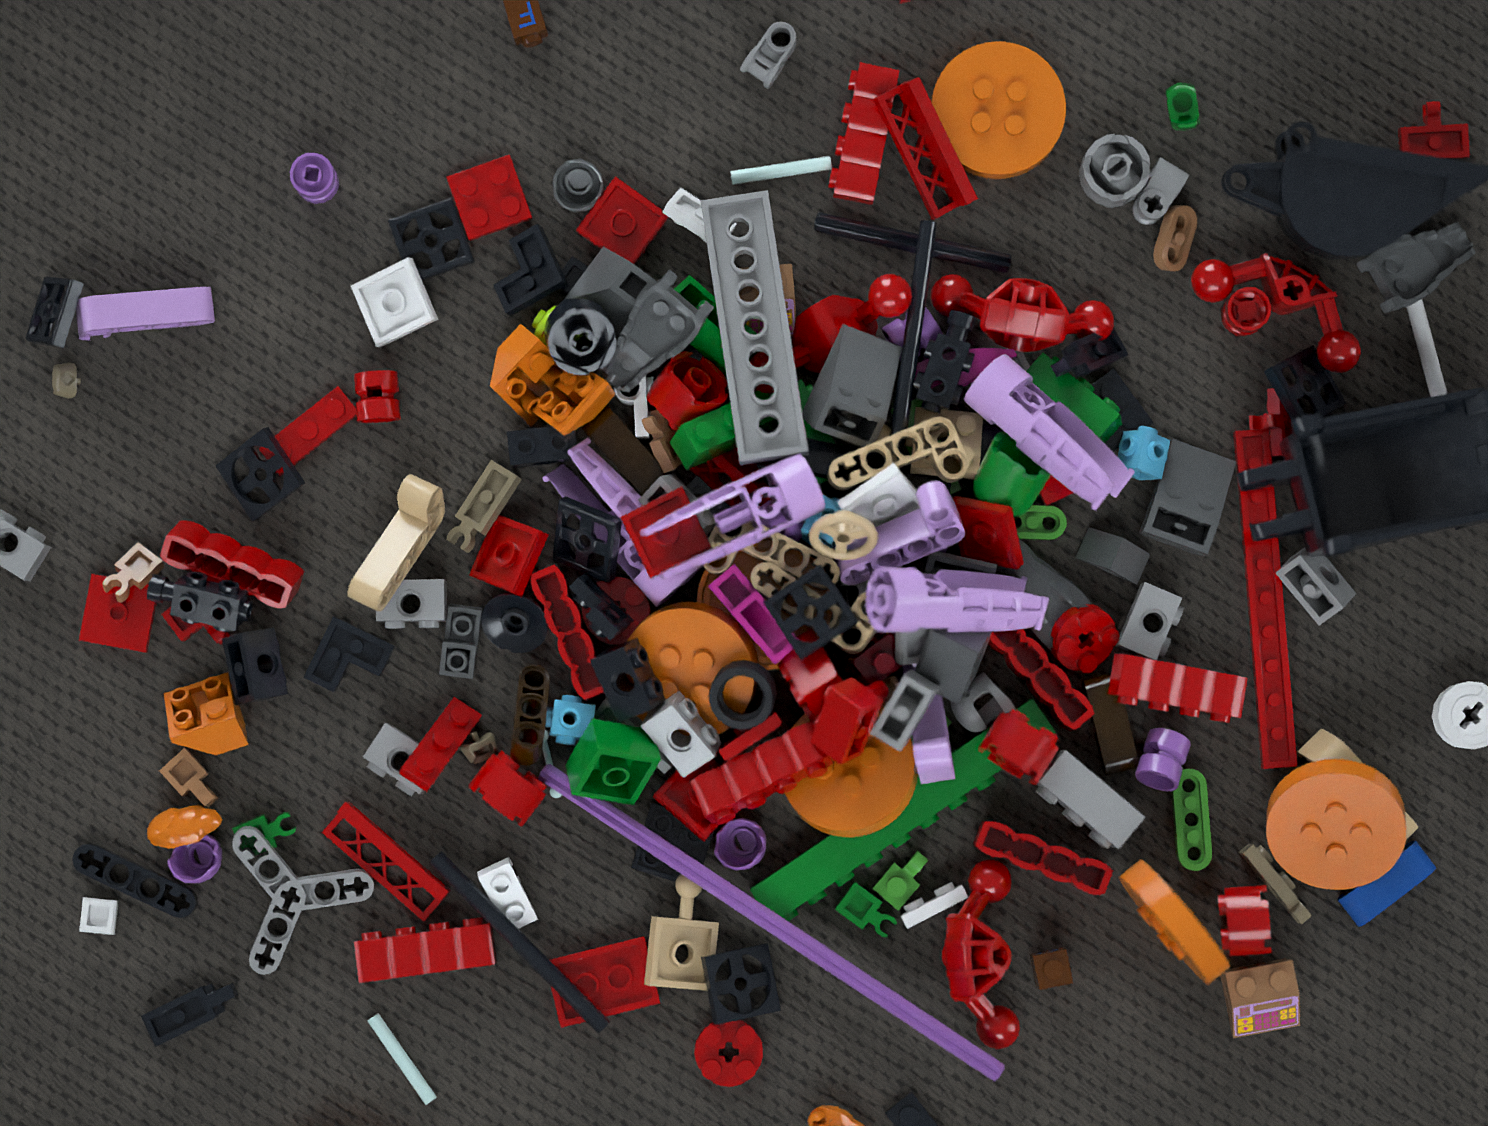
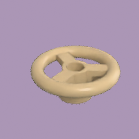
(844, 528)

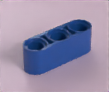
(1373, 898)

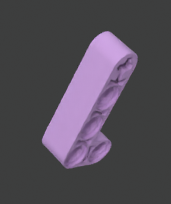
(144, 311)
(908, 536)
(932, 742)

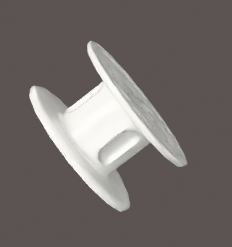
(1448, 715)

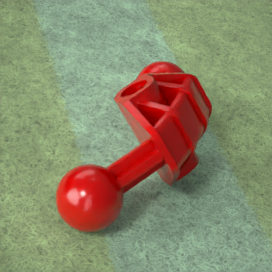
(1215, 280)
(1022, 312)
(820, 323)
(979, 956)

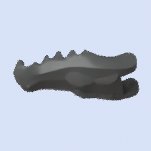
(1416, 264)
(656, 330)
(1046, 582)

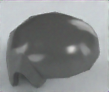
(575, 175)

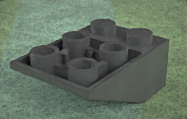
(854, 387)
(1188, 498)

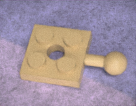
(969, 430)
(669, 933)

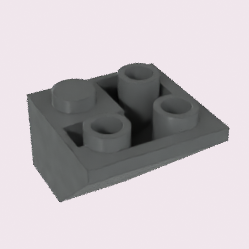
(612, 285)

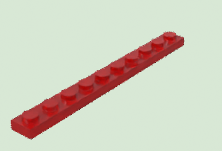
(1265, 610)

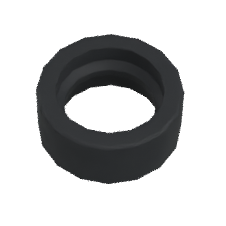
(726, 714)

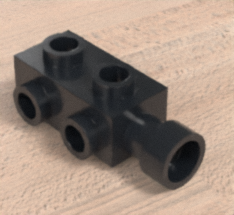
(943, 370)
(204, 600)

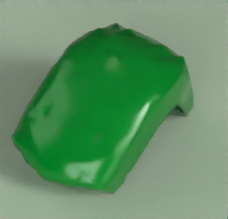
(1182, 106)

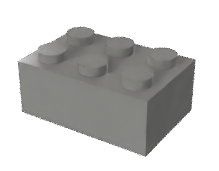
(1088, 801)

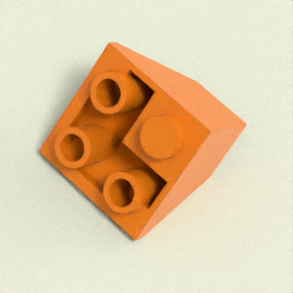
(523, 372)
(574, 401)
(206, 716)

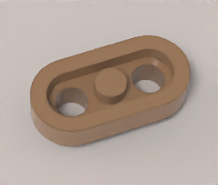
(1175, 239)

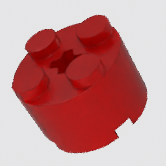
(687, 389)
(1019, 746)
(508, 788)
(1246, 920)

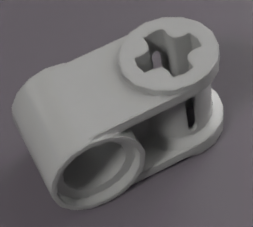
(769, 56)
(1161, 188)

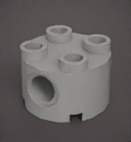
(1114, 170)

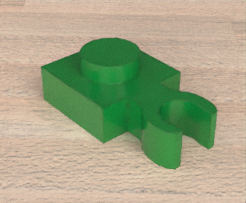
(269, 830)
(861, 907)

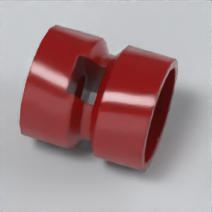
(1246, 311)
(381, 408)

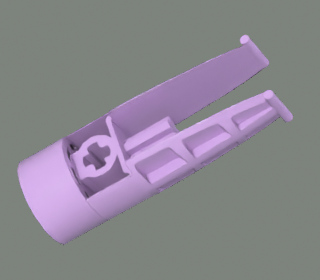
(1047, 431)
(790, 490)
(621, 499)
(951, 600)

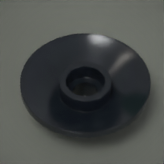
(510, 633)

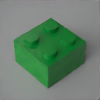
(612, 762)

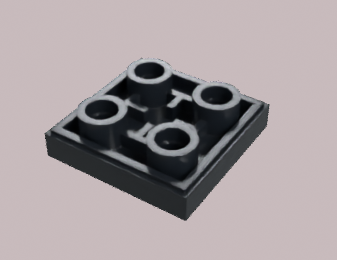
(672, 830)

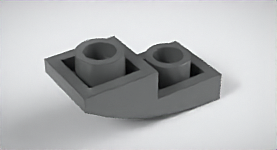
(460, 641)

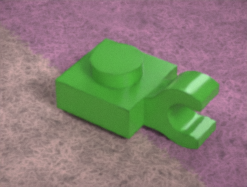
(898, 883)

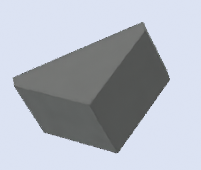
(1113, 555)

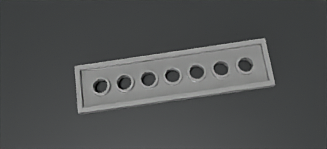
(739, 345)

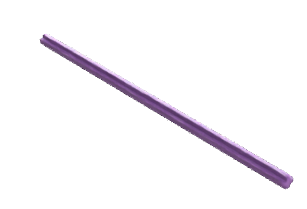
(777, 926)

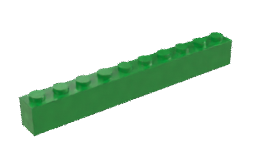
(836, 856)

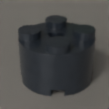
(587, 353)

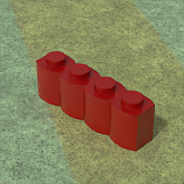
(865, 135)
(224, 558)
(567, 624)
(1043, 679)
(1177, 686)
(759, 773)
(1050, 860)
(425, 952)

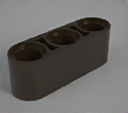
(624, 450)
(526, 727)
(1112, 727)

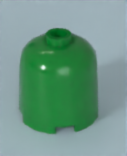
(1009, 476)

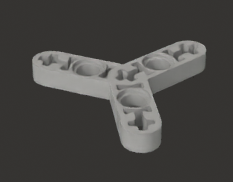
(283, 882)

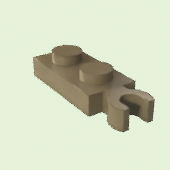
(484, 504)
(1278, 884)

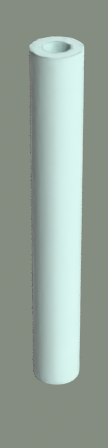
(781, 170)
(402, 1059)

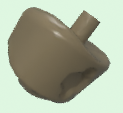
(65, 380)
(480, 748)

